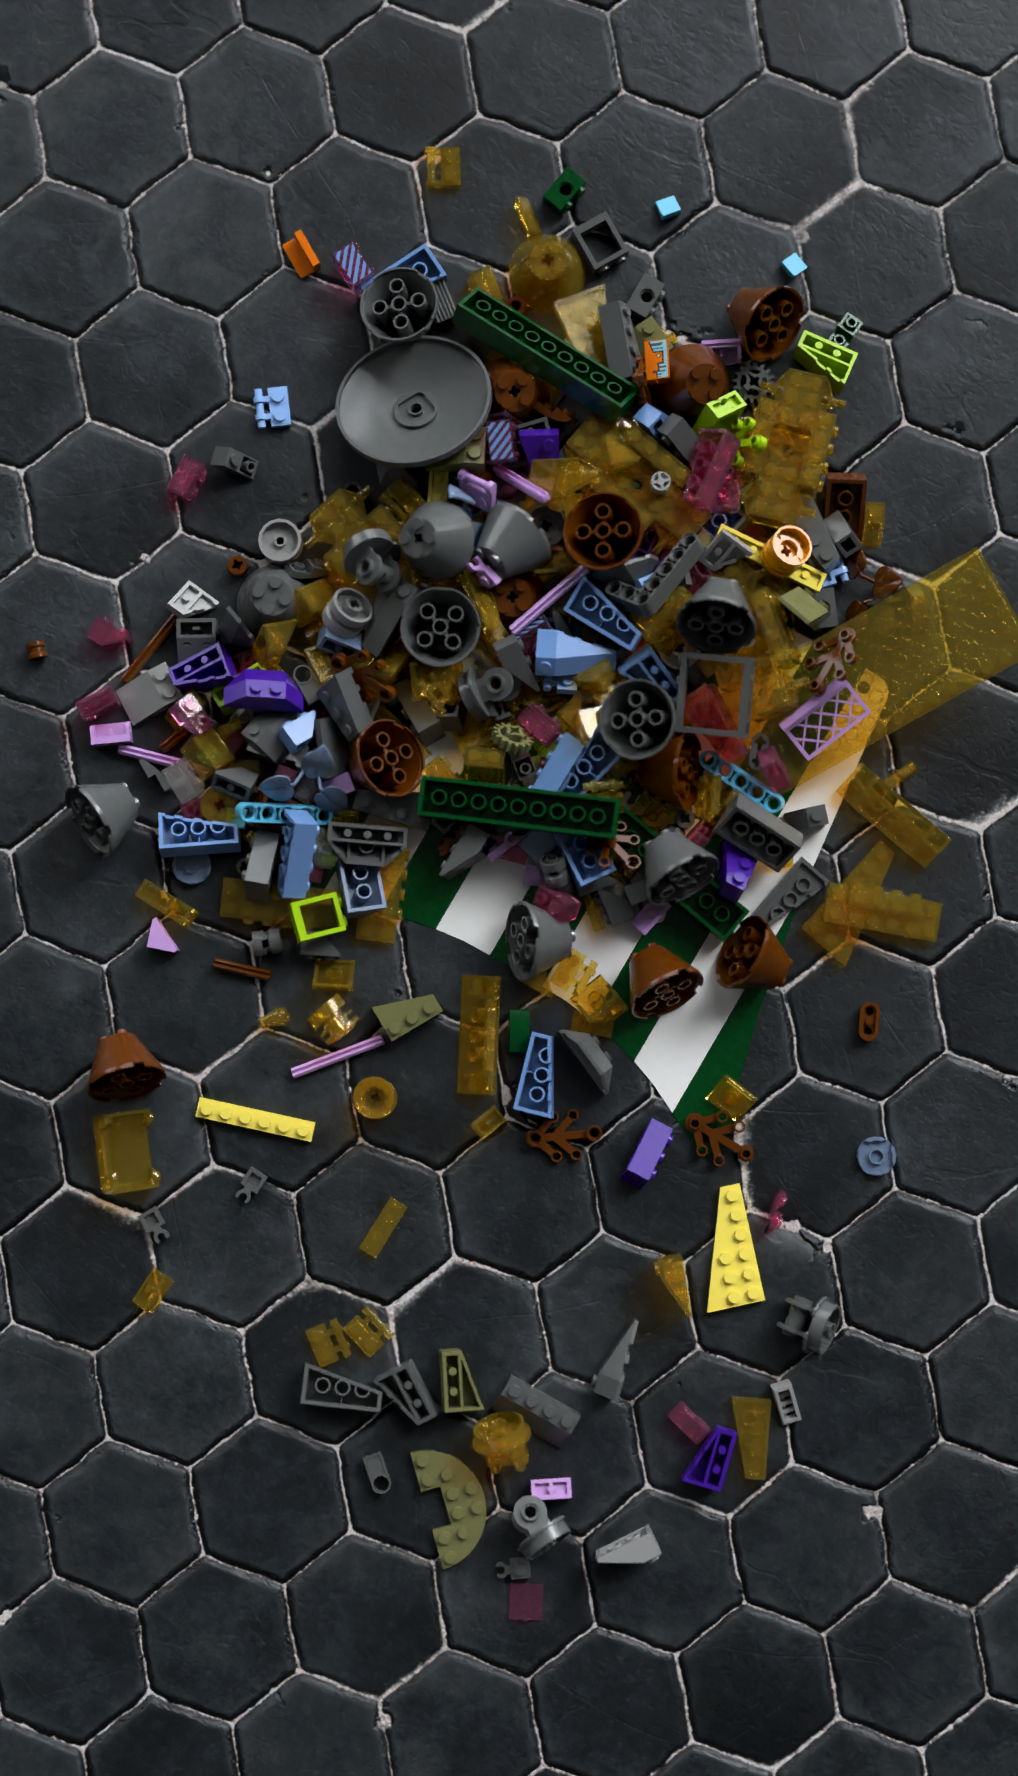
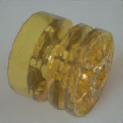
(333, 1019)
(363, 1097)

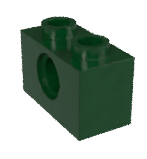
(567, 180)

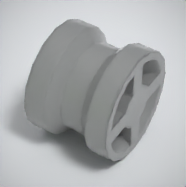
(662, 480)

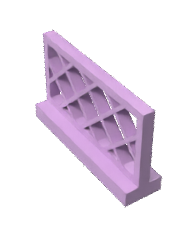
(812, 705)

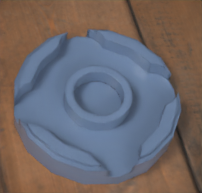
(193, 871)
(876, 1156)

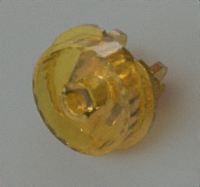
(502, 1440)

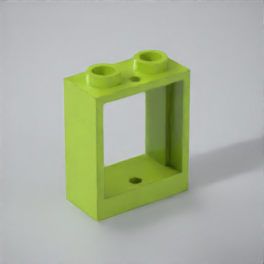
(720, 416)
(298, 924)

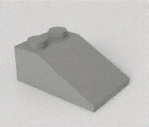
(149, 694)
(632, 1548)

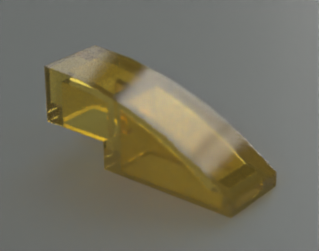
(166, 903)

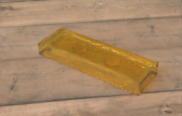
(383, 1227)

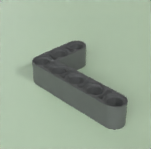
(661, 583)

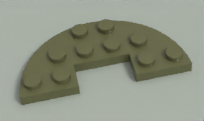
(463, 1501)

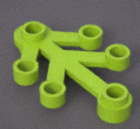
(756, 442)

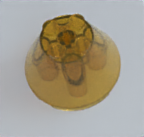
(546, 271)

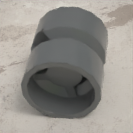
(555, 869)
(274, 938)

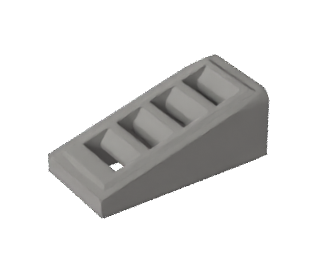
(780, 1390)

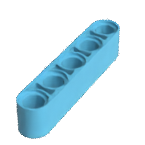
(751, 782)
(275, 810)

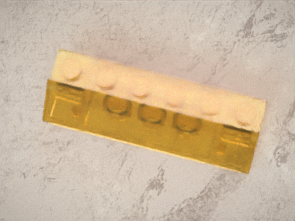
(893, 815)
(479, 1034)

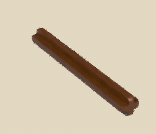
(150, 649)

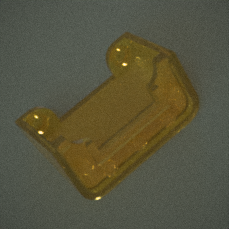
(124, 1151)

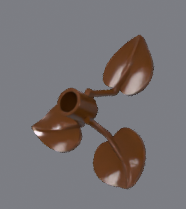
(884, 582)

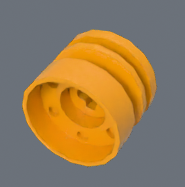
(786, 551)

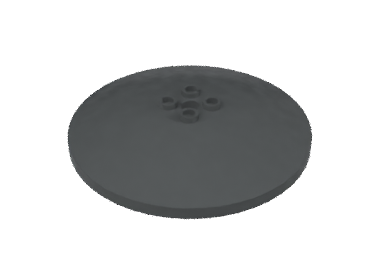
(395, 379)

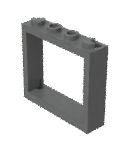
(745, 701)

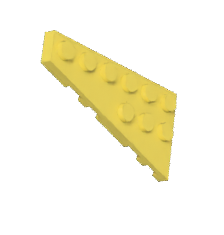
(734, 1264)

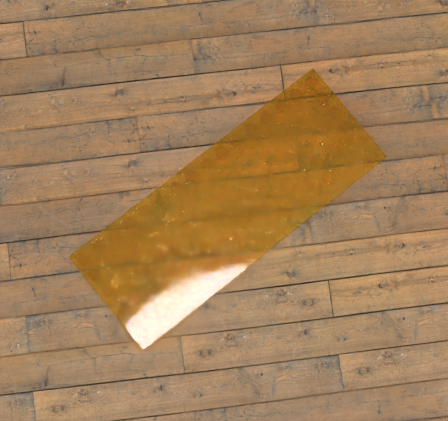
(911, 659)

